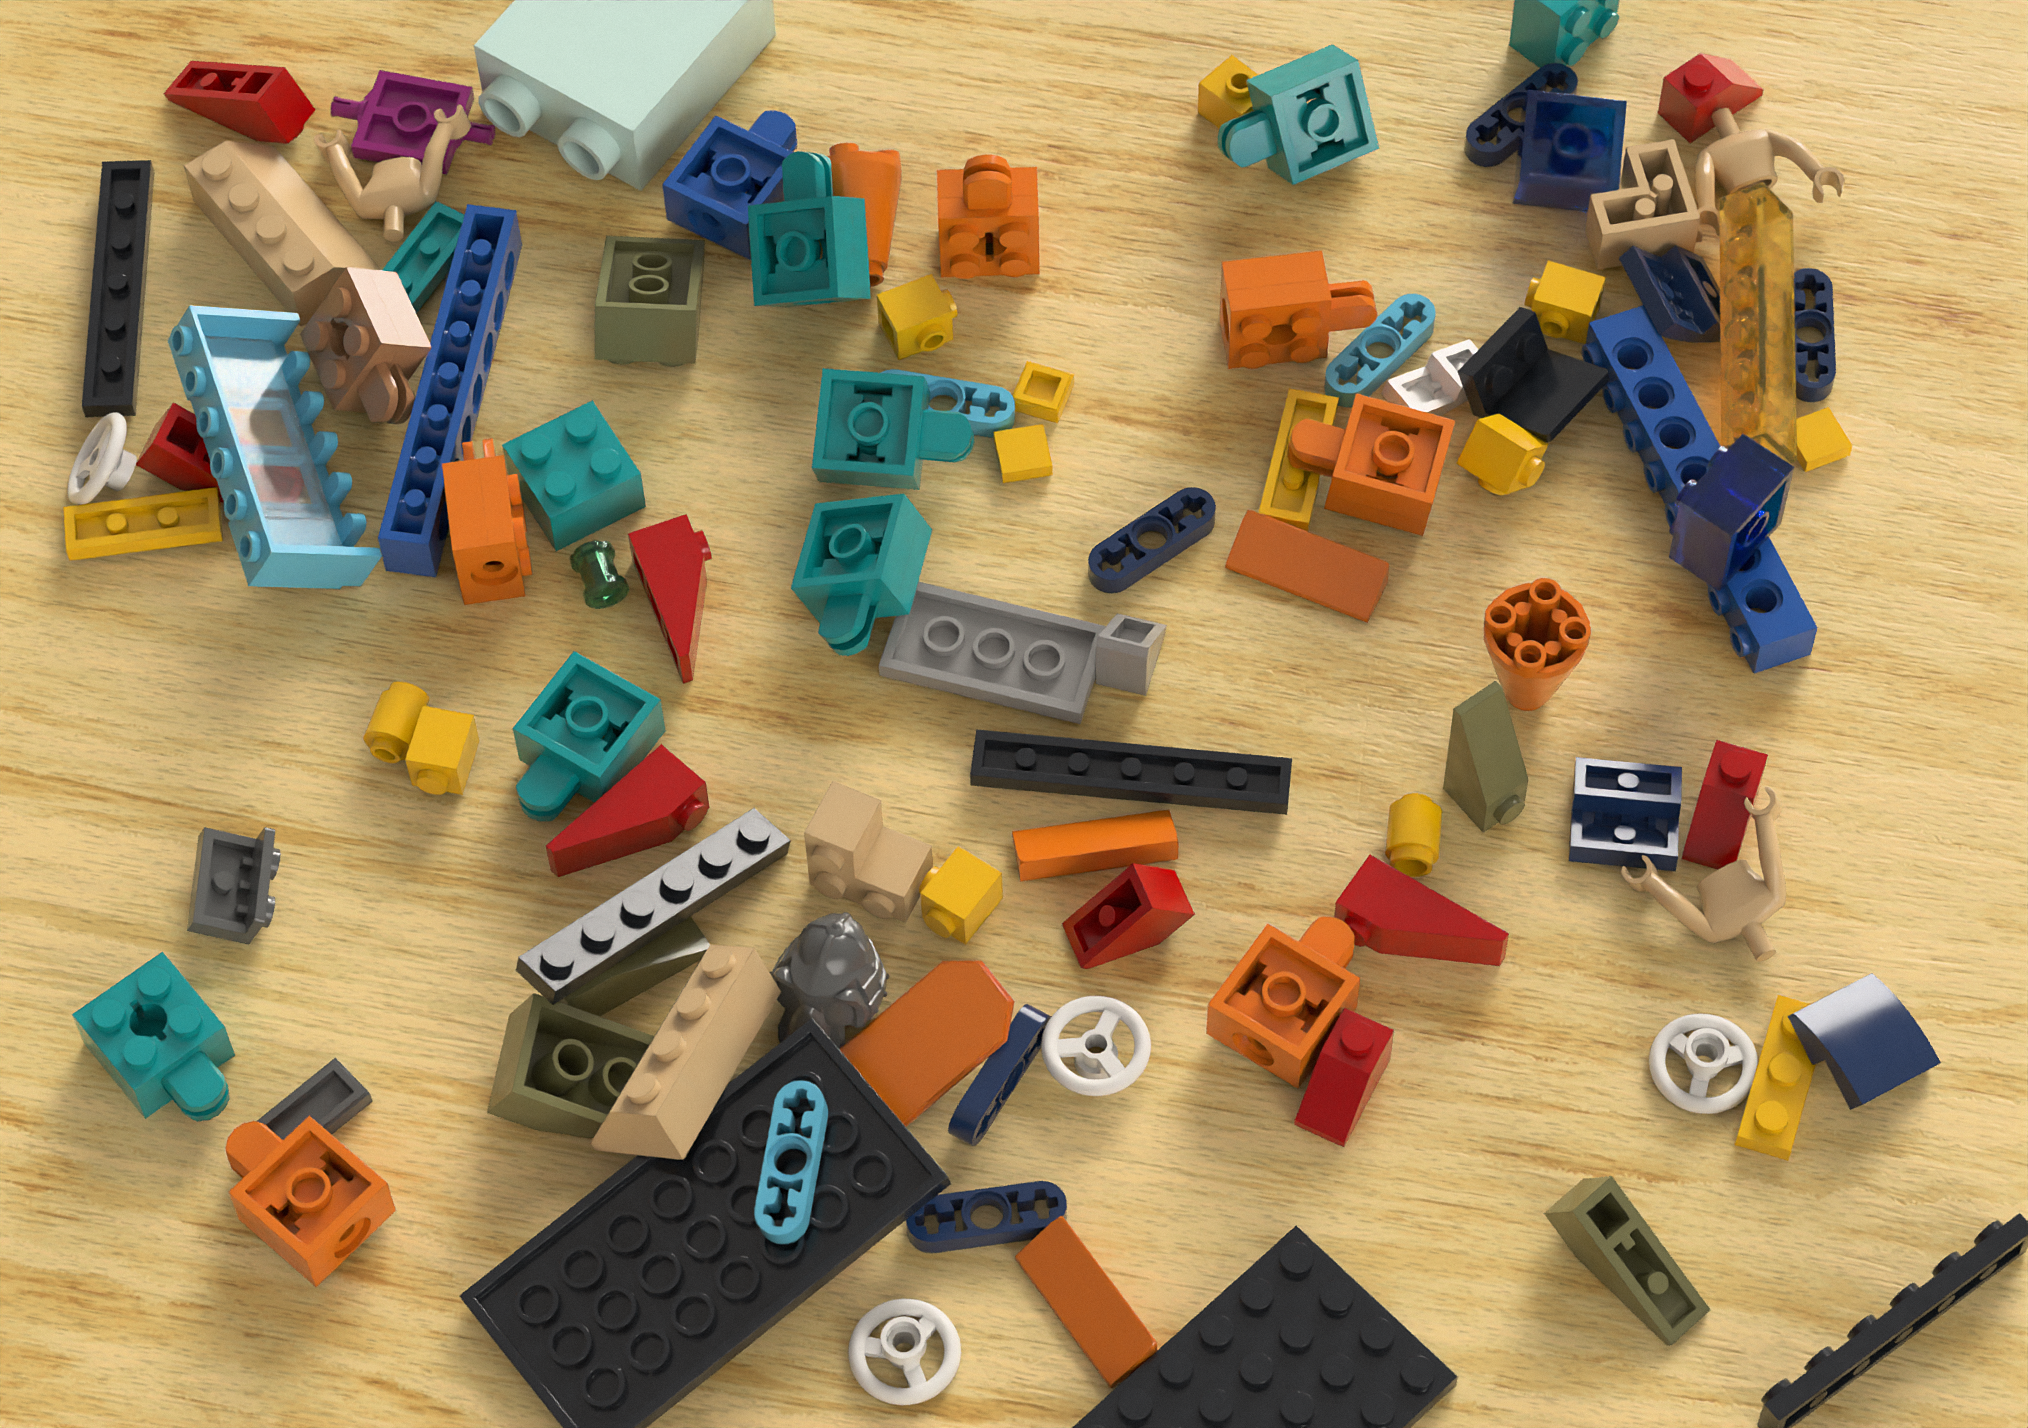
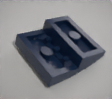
(1676, 293)
(1625, 813)
(1864, 1039)

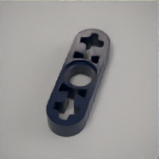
(1507, 139)
(1821, 318)
(1143, 560)
(999, 1076)
(972, 1236)

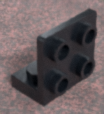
(1527, 380)

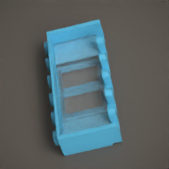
(266, 451)

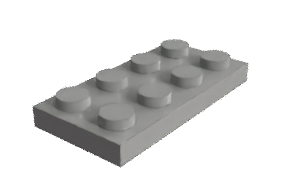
(994, 652)

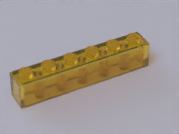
(1757, 321)

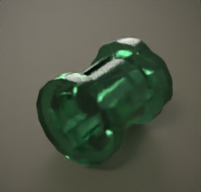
(599, 574)

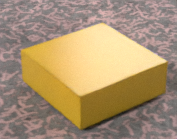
(1042, 391)
(1820, 440)
(1023, 453)

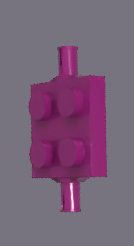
(400, 120)

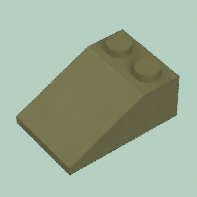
(649, 300)
(562, 1067)

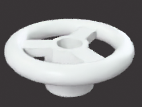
(103, 460)
(1710, 1041)
(1091, 1066)
(899, 1331)

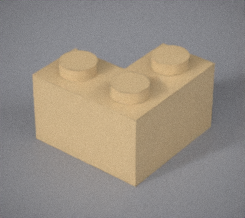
(1648, 212)
(862, 859)

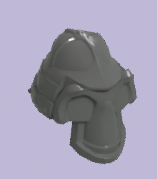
(829, 977)

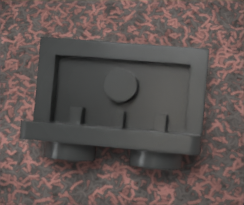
(233, 884)

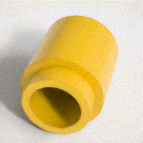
(395, 721)
(1413, 834)

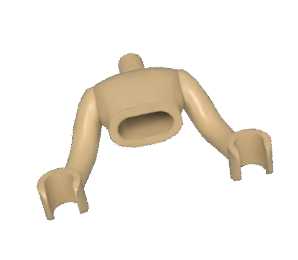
(1747, 160)
(397, 184)
(1734, 896)

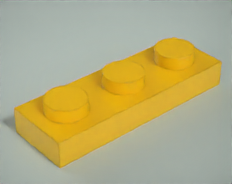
(1289, 490)
(143, 524)
(1777, 1087)

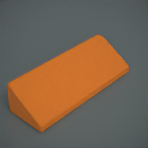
(1308, 565)
(1095, 845)
(1087, 1302)

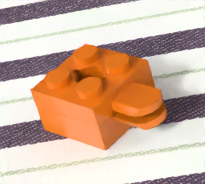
(988, 206)
(1286, 308)
(1383, 440)
(486, 526)
(1286, 998)
(305, 1195)

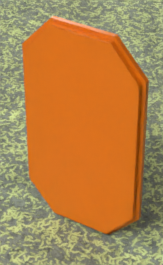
(932, 1036)

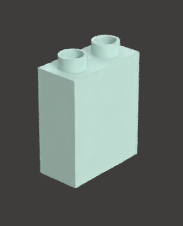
(616, 76)

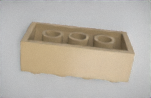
(274, 223)
(691, 1056)

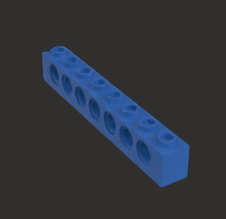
(1634, 342)
(450, 388)

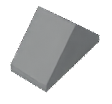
(1128, 653)

